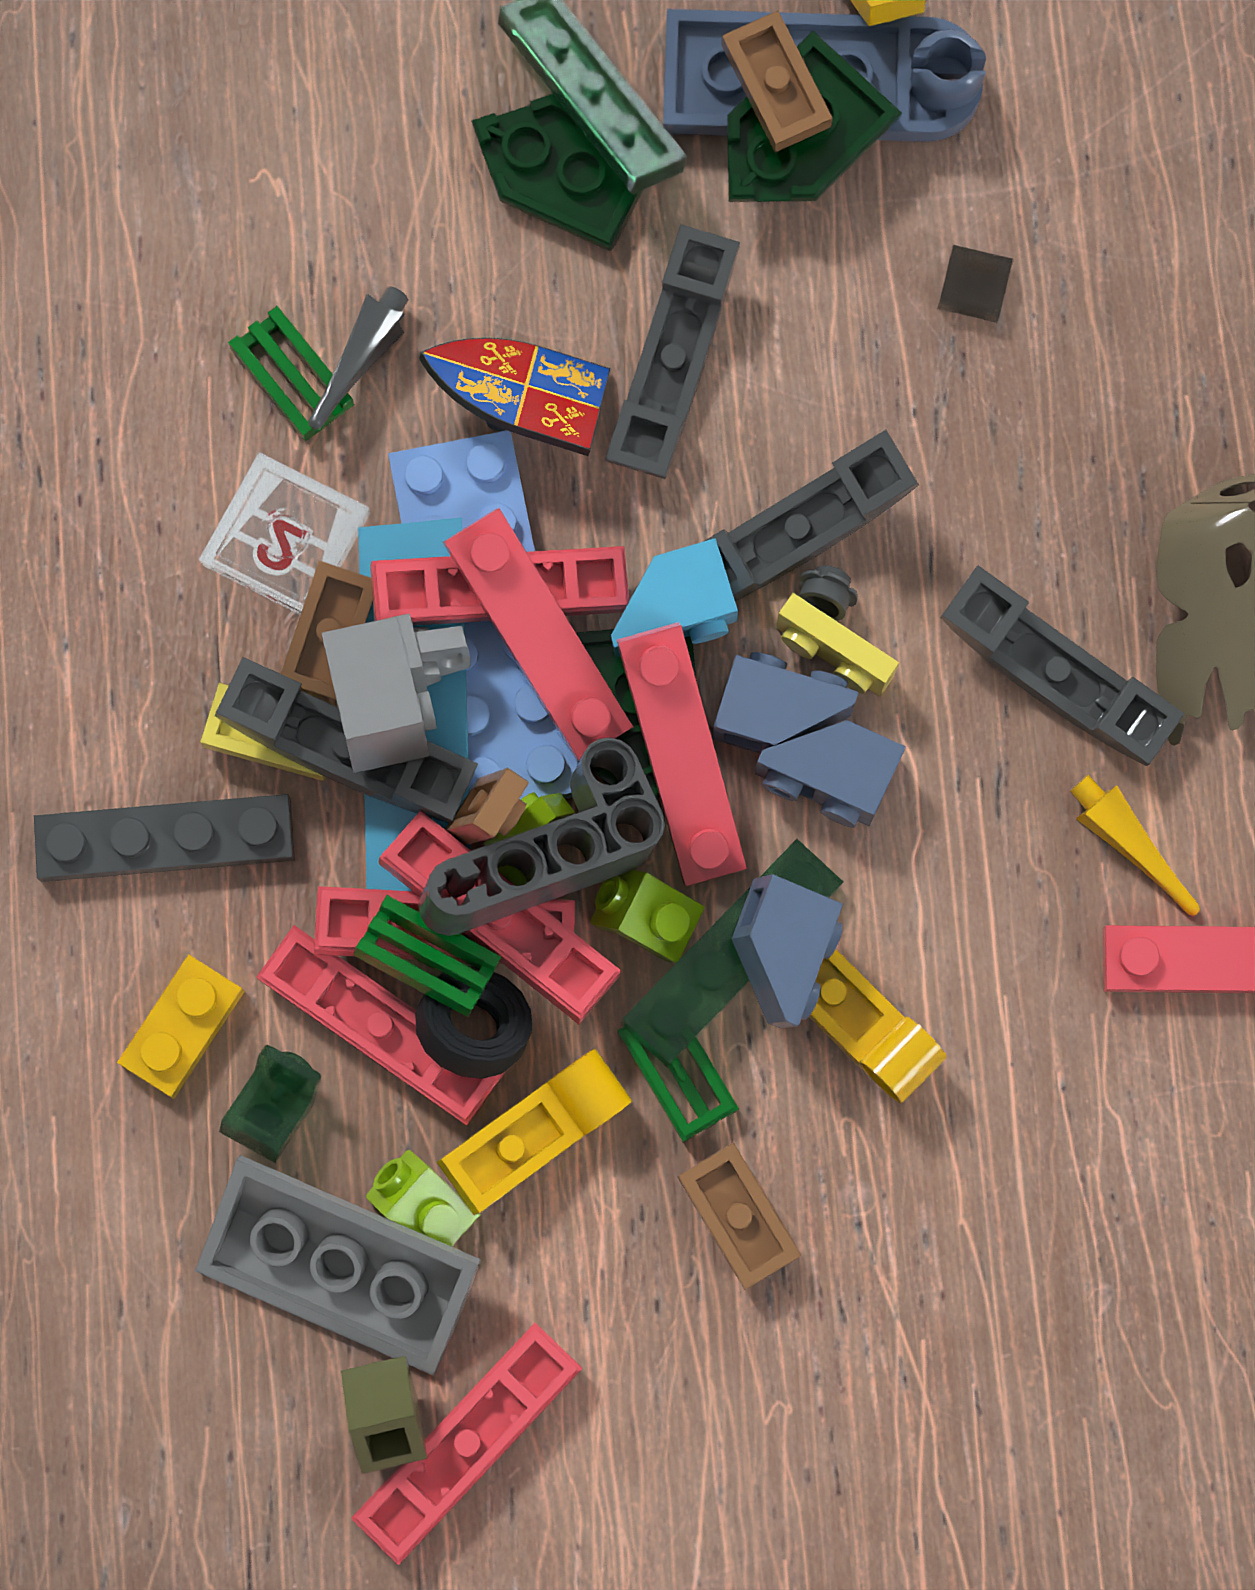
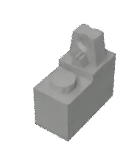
(382, 683)

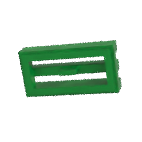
(260, 334)
(415, 977)
(705, 1117)

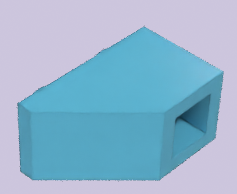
(681, 588)

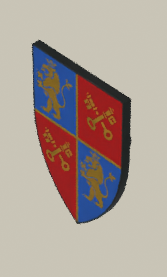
(522, 388)

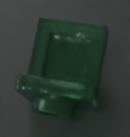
(272, 1103)

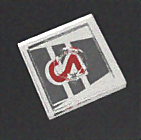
(280, 531)

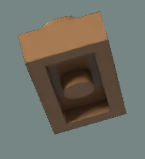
(776, 81)
(333, 602)
(489, 807)
(739, 1216)

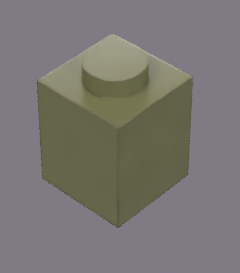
(383, 1414)

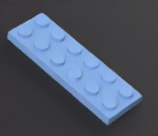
(503, 712)

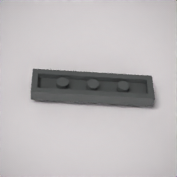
(163, 838)

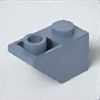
(774, 705)
(836, 767)
(782, 946)

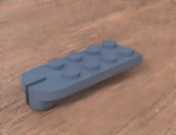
(898, 57)

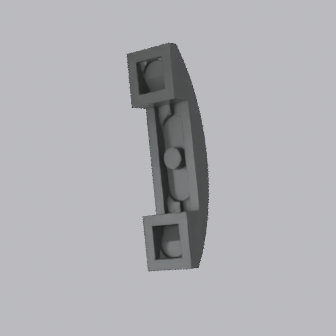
(674, 352)
(815, 516)
(1058, 670)
(311, 734)

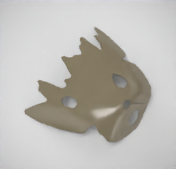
(1220, 616)

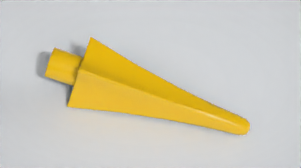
(1116, 823)

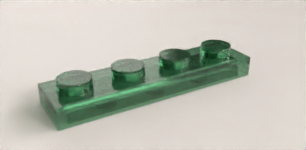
(593, 92)
(711, 969)

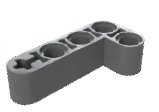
(536, 850)

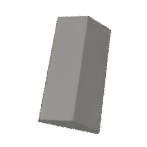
(337, 1265)

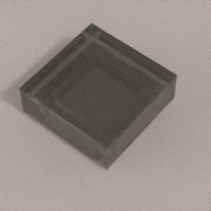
(975, 283)

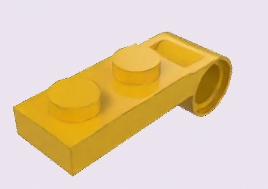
(872, 1031)
(534, 1131)

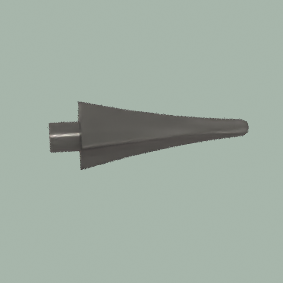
(372, 335)

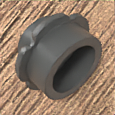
(828, 590)

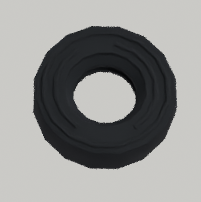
(471, 1056)

